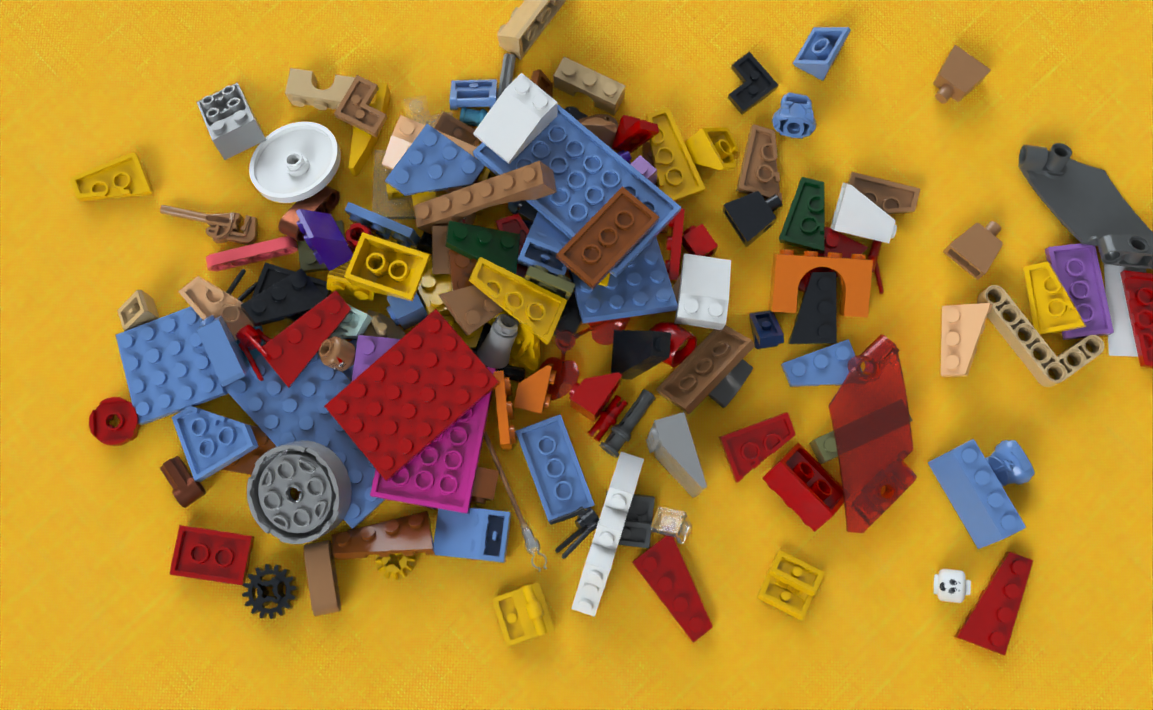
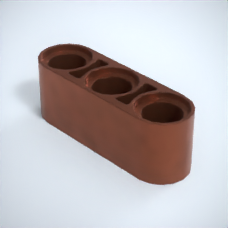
(323, 202)

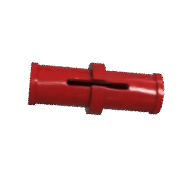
(607, 418)

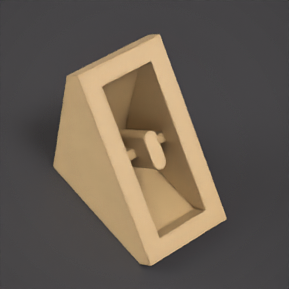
(137, 310)

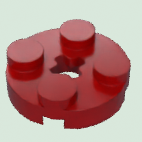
(124, 432)

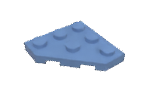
(433, 165)
(211, 440)

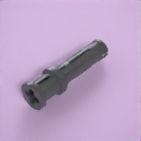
(621, 432)

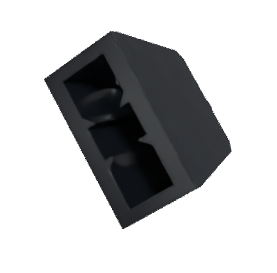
(752, 215)

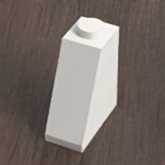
(861, 217)

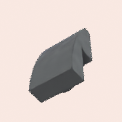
(730, 385)

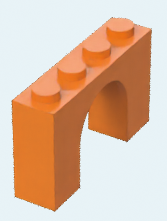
(853, 273)

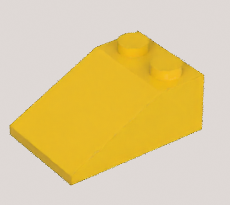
(386, 267)

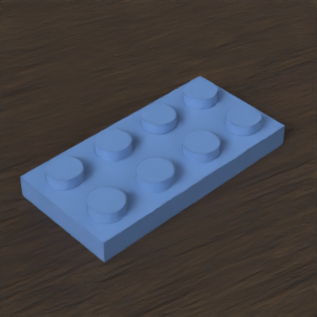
(554, 467)

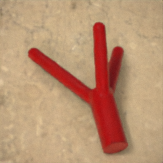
(873, 255)

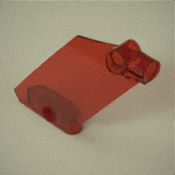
(872, 434)

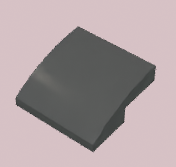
(638, 522)

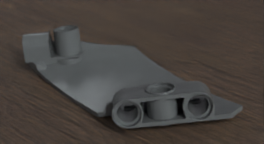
(1088, 205)

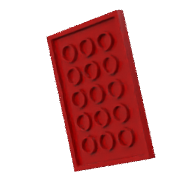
(411, 395)

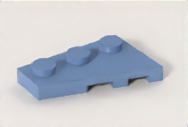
(820, 367)

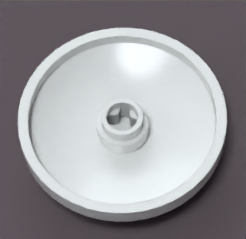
(295, 162)

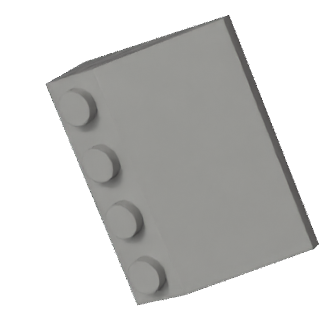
(676, 452)

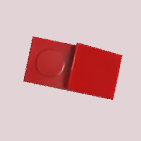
(633, 133)

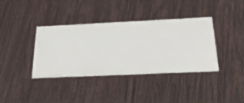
(1122, 340)

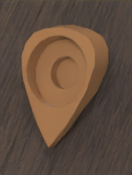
(602, 126)

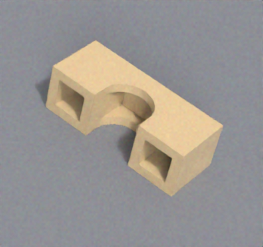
(302, 90)
(604, 91)

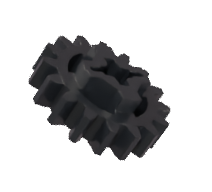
(277, 583)

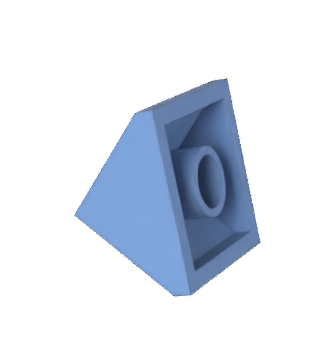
(821, 50)

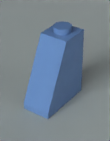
(222, 350)

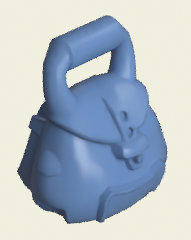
(795, 116)
(1010, 463)

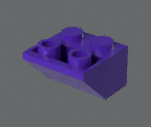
(324, 237)

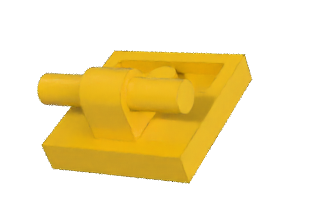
(523, 614)

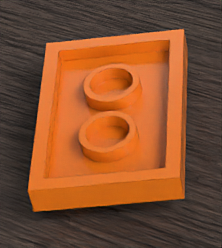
(505, 411)

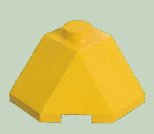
(713, 148)

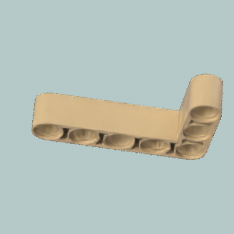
(1035, 342)

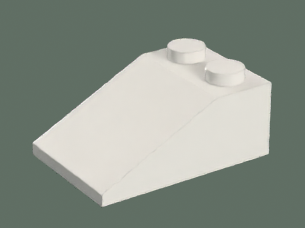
(516, 118)
(703, 292)

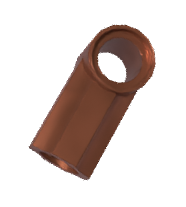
(185, 488)

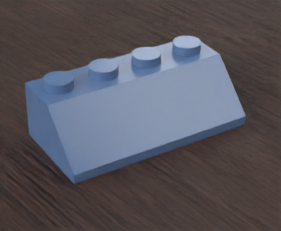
(976, 494)

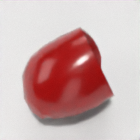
(678, 337)

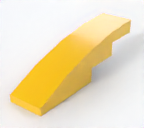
(362, 142)

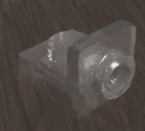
(671, 523)

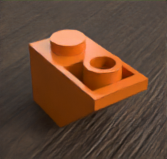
(533, 390)

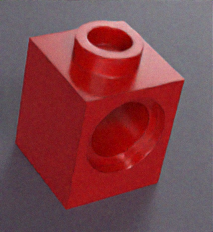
(699, 241)

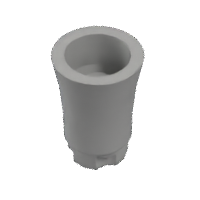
(498, 344)

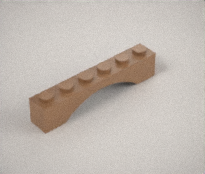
(516, 185)

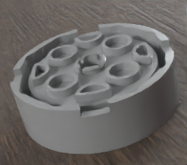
(314, 473)

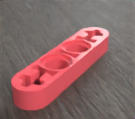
(251, 253)

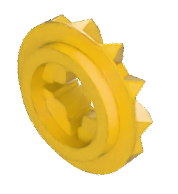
(392, 571)

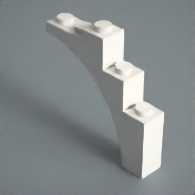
(607, 534)

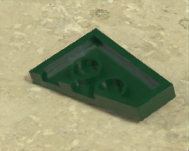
(806, 217)
(478, 241)

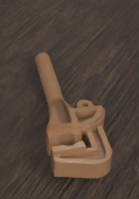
(223, 226)

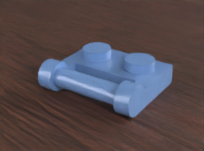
(473, 93)

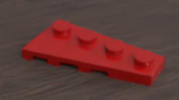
(300, 341)

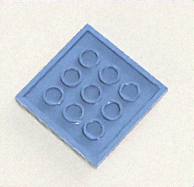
(636, 291)
(167, 366)

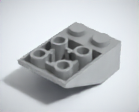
(230, 121)

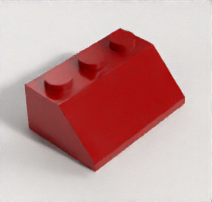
(805, 487)

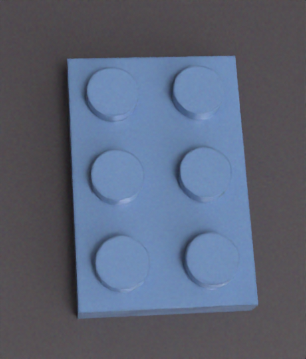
(383, 226)

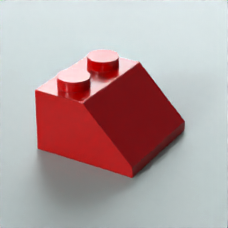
(594, 394)

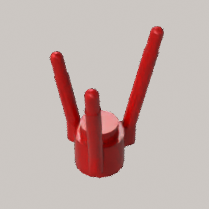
(251, 339)

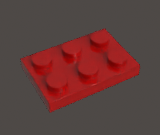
(211, 555)

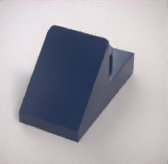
(765, 329)

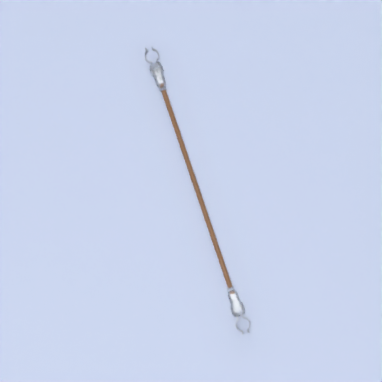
(531, 543)

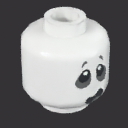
(951, 585)

